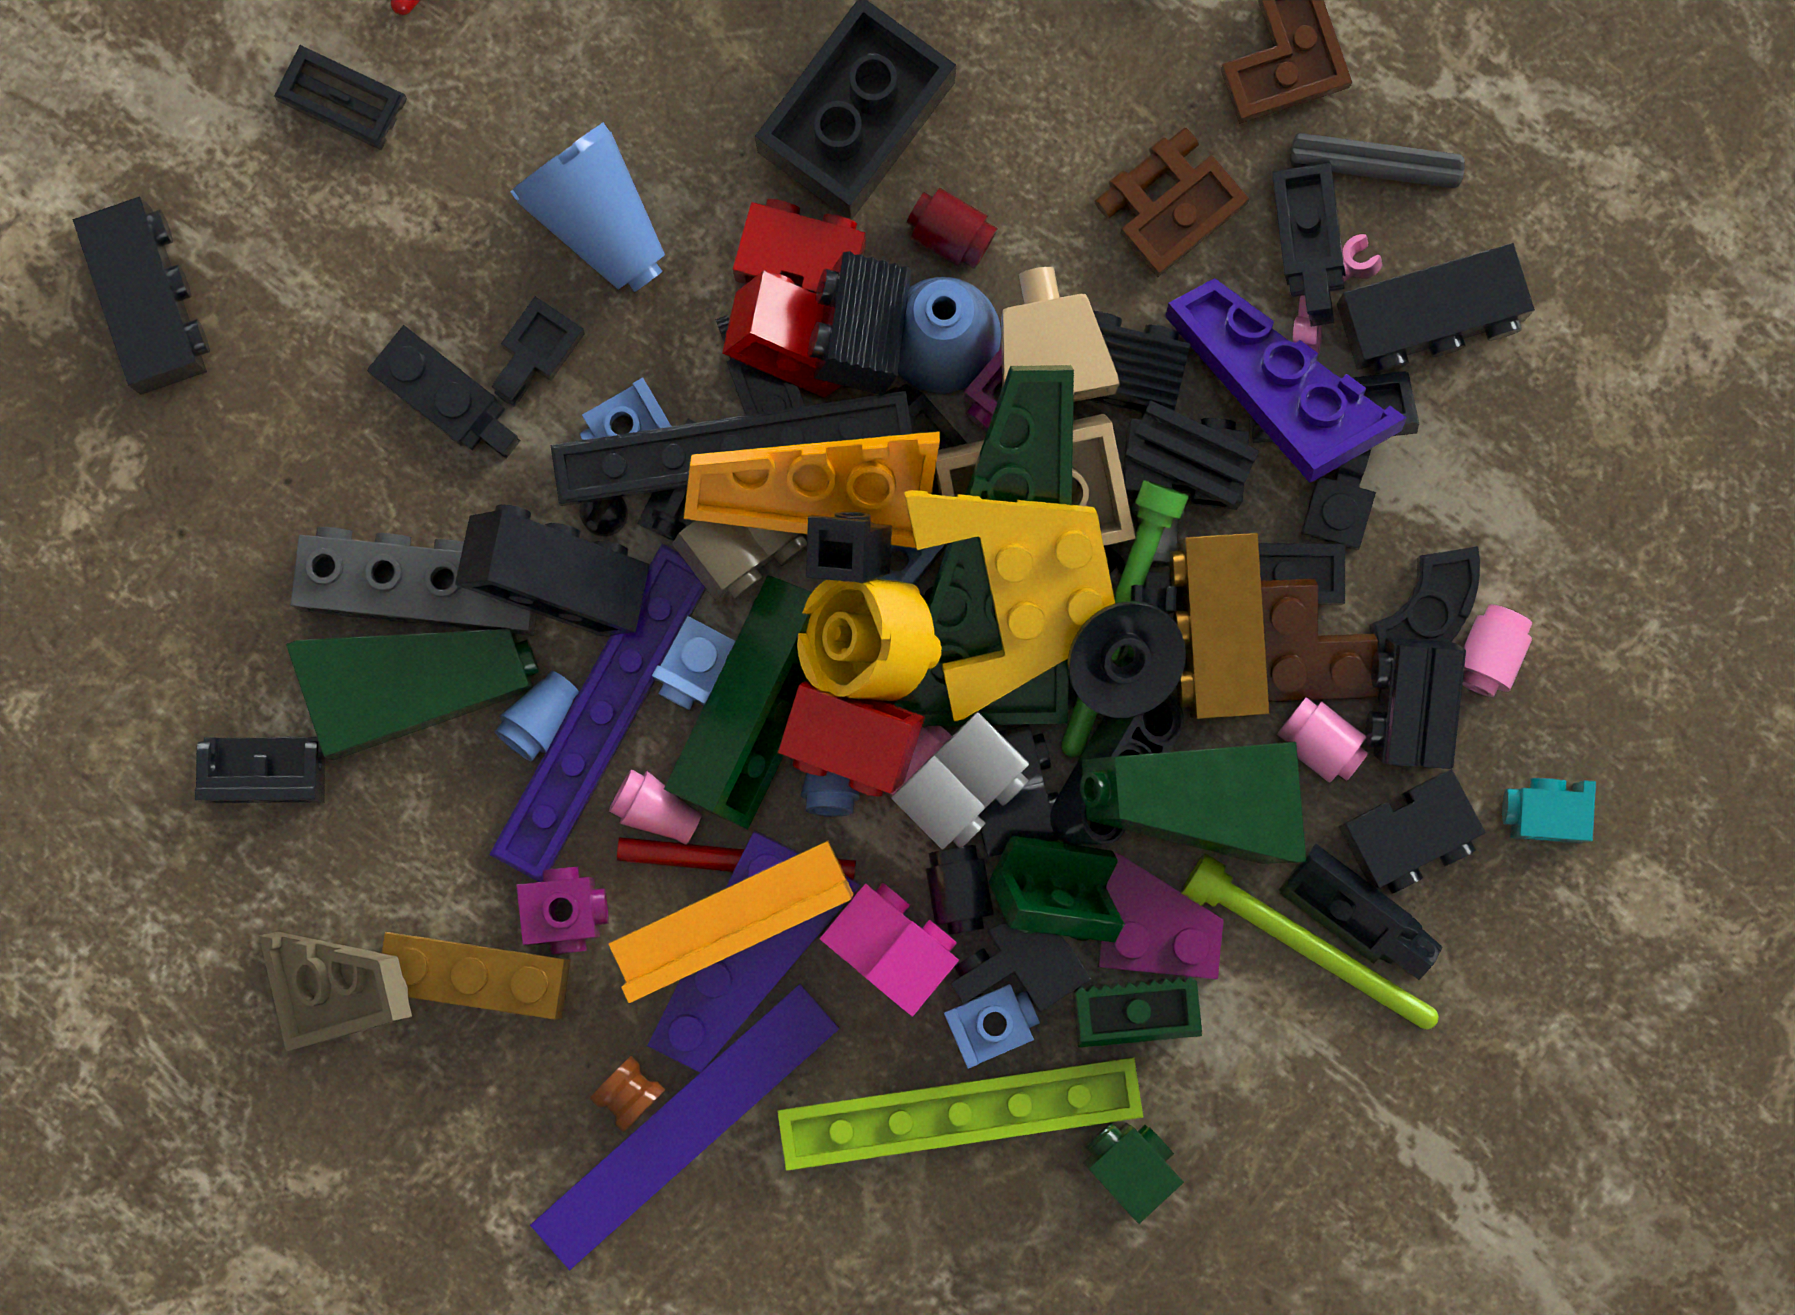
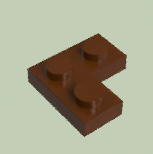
(1296, 70)
(1300, 660)

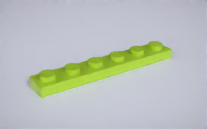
(960, 1113)

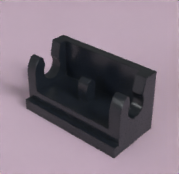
(260, 770)

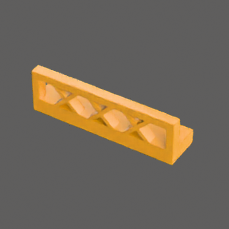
(730, 921)

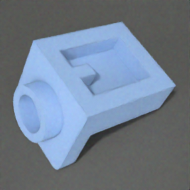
(692, 664)

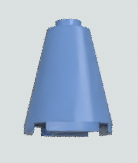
(595, 209)
(951, 351)

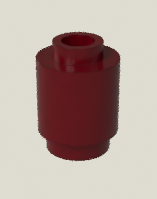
(951, 228)

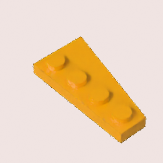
(788, 483)

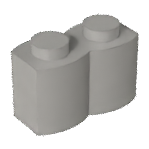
(962, 782)

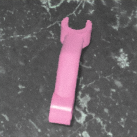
(1313, 335)

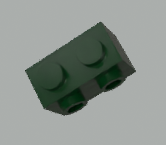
(1133, 1168)

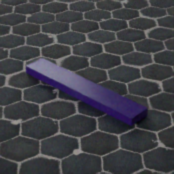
(598, 721)
(684, 1127)

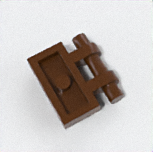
(1183, 214)

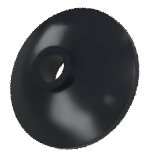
(1139, 678)

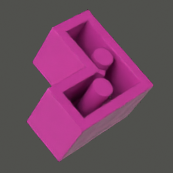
(890, 948)

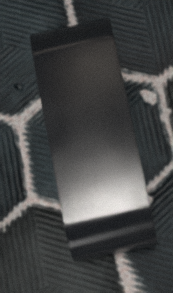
(1113, 739)

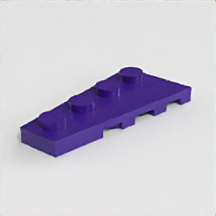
(1280, 384)
(722, 996)

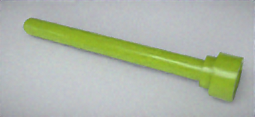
(1214, 886)

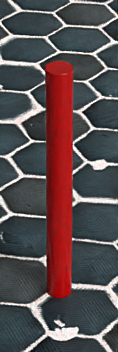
(691, 855)

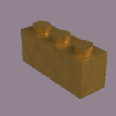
(1221, 625)
(480, 975)

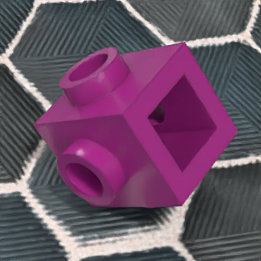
(539, 907)

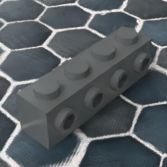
(394, 583)

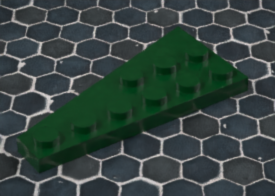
(1020, 459)

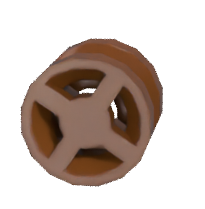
(627, 1094)

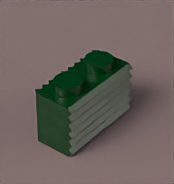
(1137, 1012)

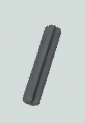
(1379, 160)

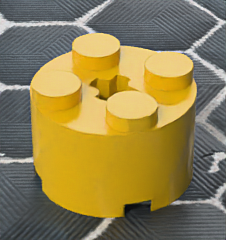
(867, 639)

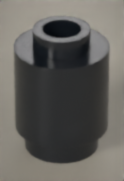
(959, 889)

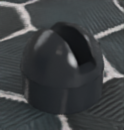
(612, 520)

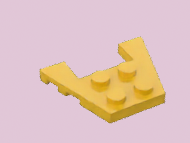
(1043, 579)

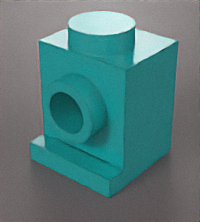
(1550, 811)

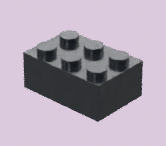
(855, 108)

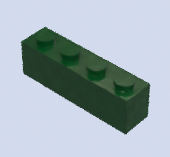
(745, 716)

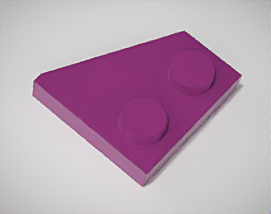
(1161, 928)

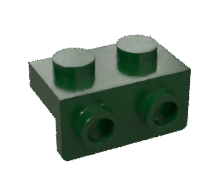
(1057, 889)

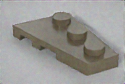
(331, 988)

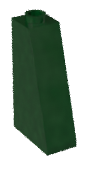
(400, 684)
(1210, 799)

